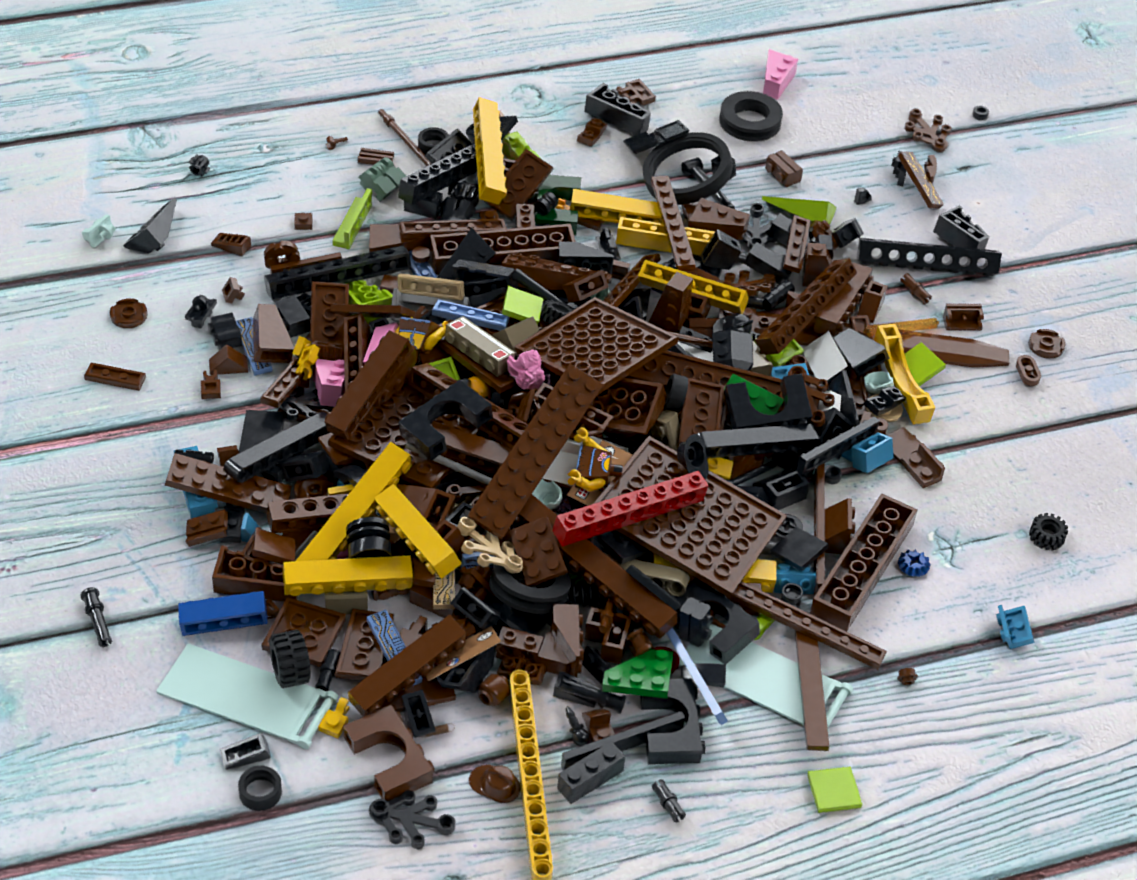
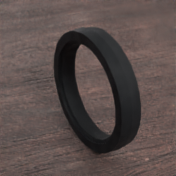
(689, 141)

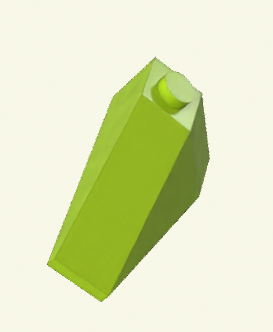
(804, 208)
(363, 294)

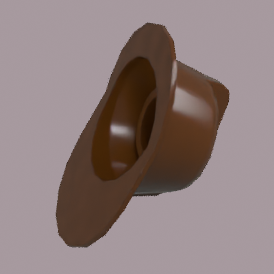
(495, 783)

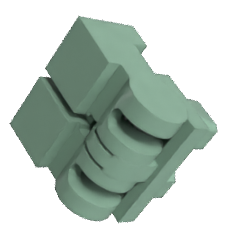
(382, 178)

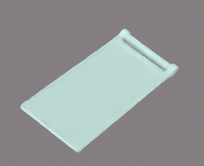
(768, 679)
(245, 694)

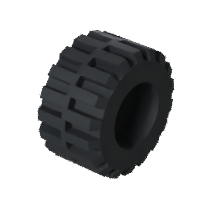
(290, 658)

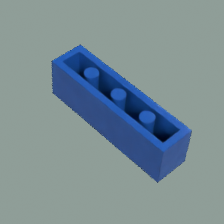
(222, 613)

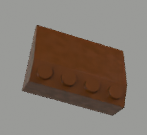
(632, 404)

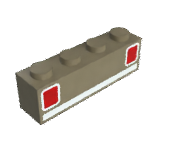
(478, 345)

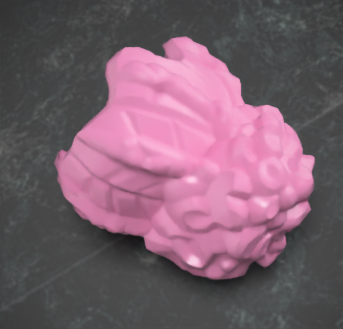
(527, 370)

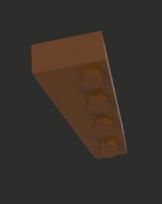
(242, 574)

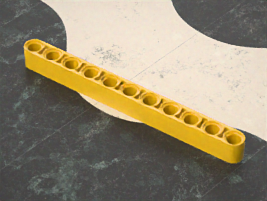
(523, 709)

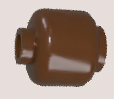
(493, 690)

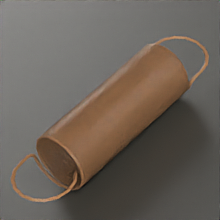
(440, 729)

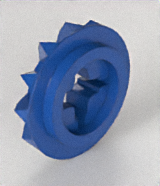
(916, 569)

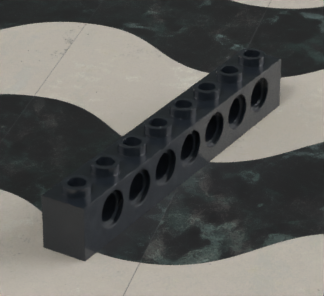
(438, 175)
(991, 257)
(338, 271)

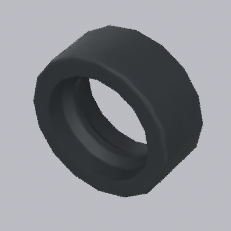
(428, 134)
(676, 392)
(263, 802)

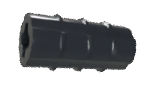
(778, 295)

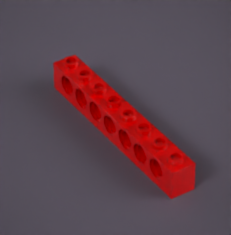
(629, 508)

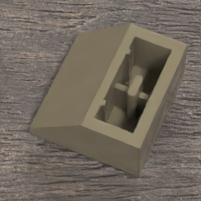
(667, 429)

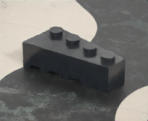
(617, 110)

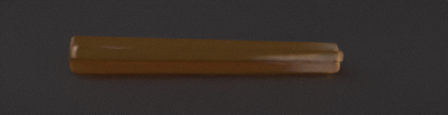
(905, 326)

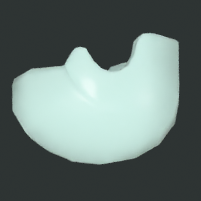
(877, 381)
(548, 494)

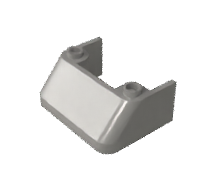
(414, 302)

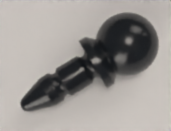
(580, 736)

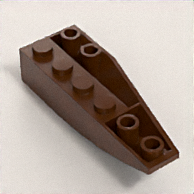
(545, 272)

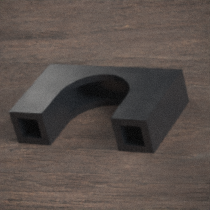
(768, 262)
(455, 399)
(744, 415)
(740, 627)
(685, 744)

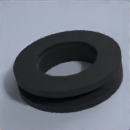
(746, 129)
(528, 598)

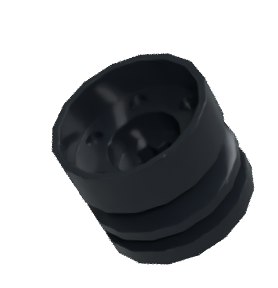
(368, 538)

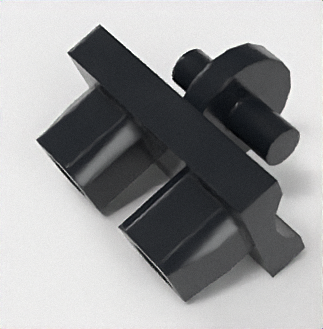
(200, 310)

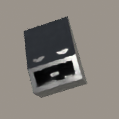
(585, 257)

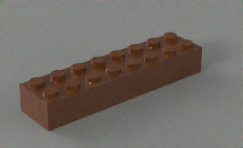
(528, 241)
(863, 562)

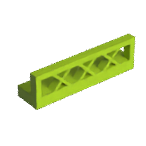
(353, 221)

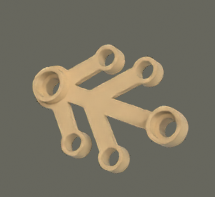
(509, 560)

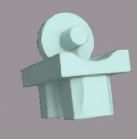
(99, 231)

